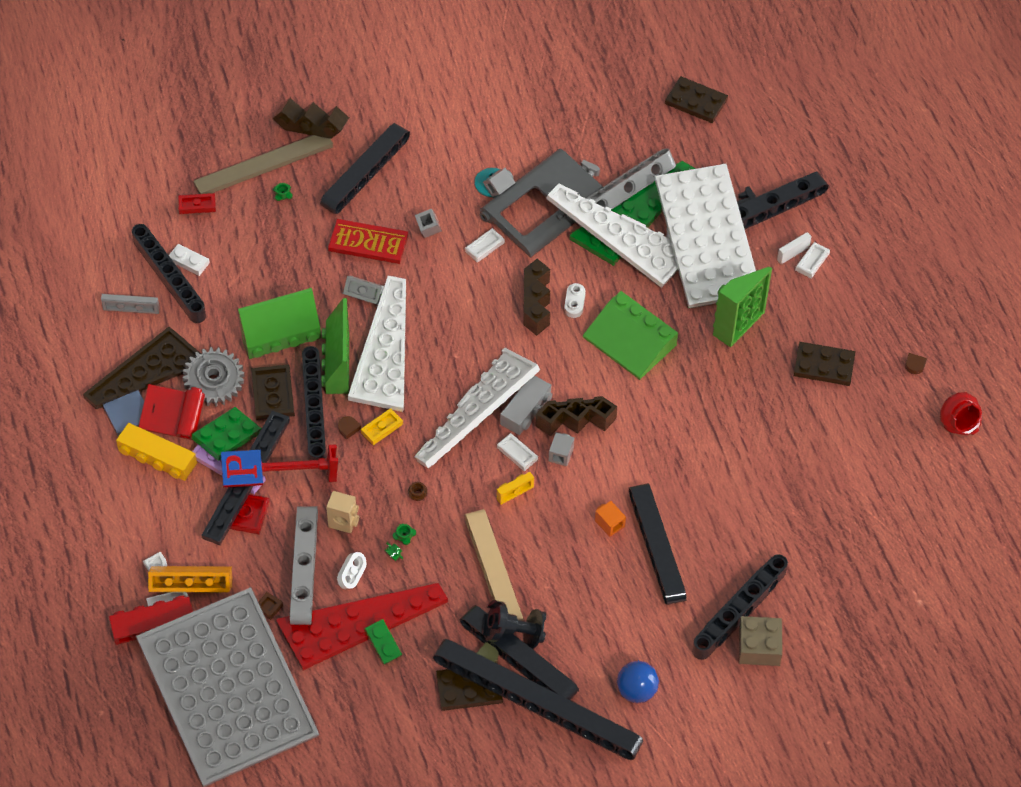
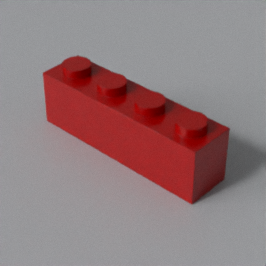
(142, 619)

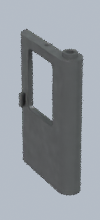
(554, 170)

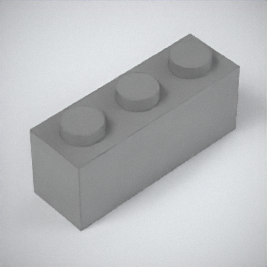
(525, 405)

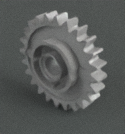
(214, 363)

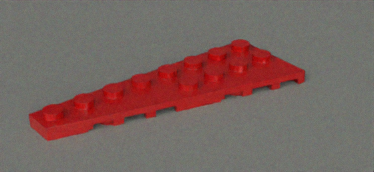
(343, 625)

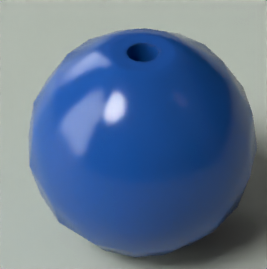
(637, 682)

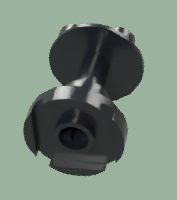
(500, 622)

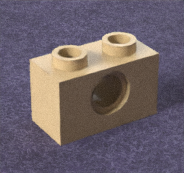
(342, 512)

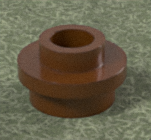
(417, 486)

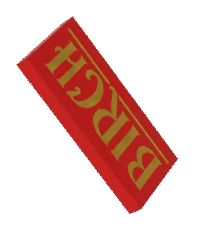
(368, 241)

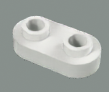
(576, 299)
(351, 572)

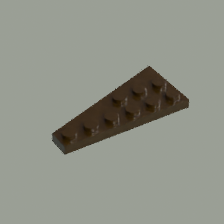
(152, 364)

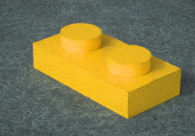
(381, 426)
(515, 488)

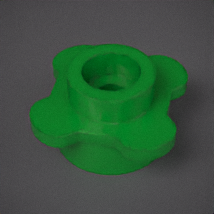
(279, 189)
(404, 528)
(393, 551)

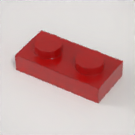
(197, 203)

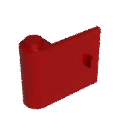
(172, 411)

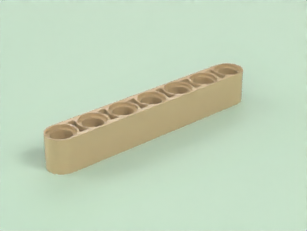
(491, 561)

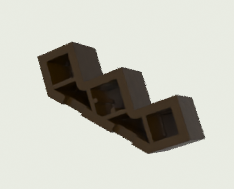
(310, 120)
(536, 297)
(576, 414)

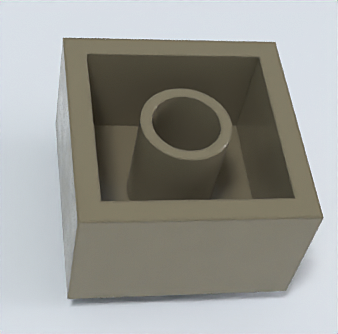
(760, 641)

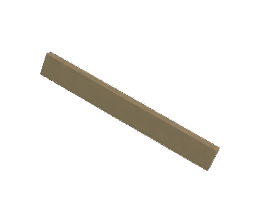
(262, 164)

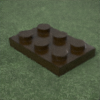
(696, 99)
(824, 363)
(272, 391)
(461, 693)

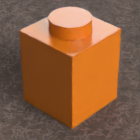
(610, 518)

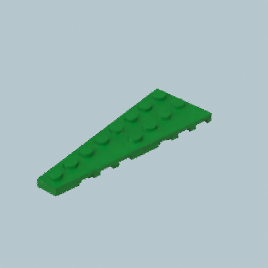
(642, 207)

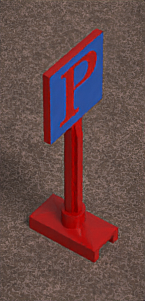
(246, 468)

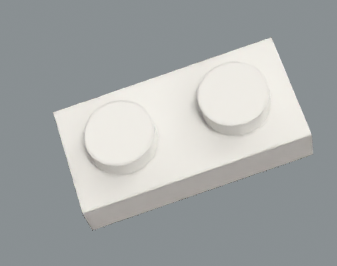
(189, 259)

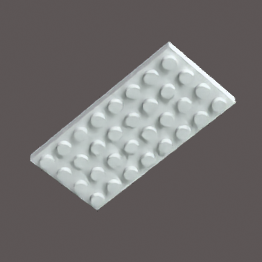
(704, 230)

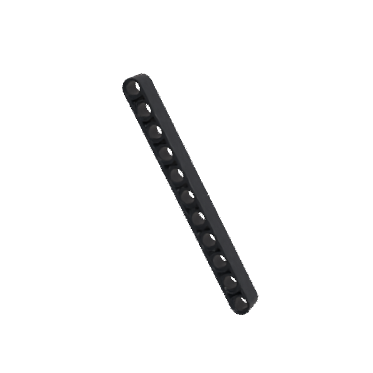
(538, 699)

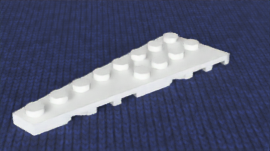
(630, 239)
(382, 362)
(480, 401)

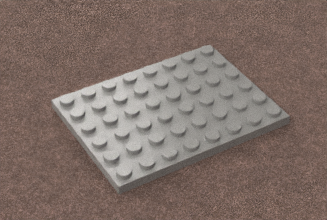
(227, 686)

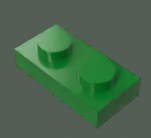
(383, 642)

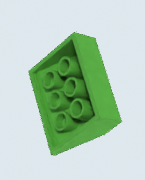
(741, 305)
(279, 323)
(631, 335)
(336, 351)

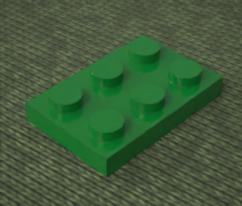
(226, 433)

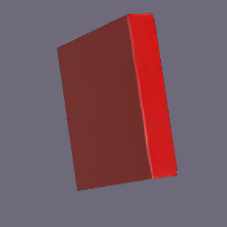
(251, 515)

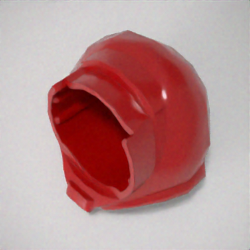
(961, 414)

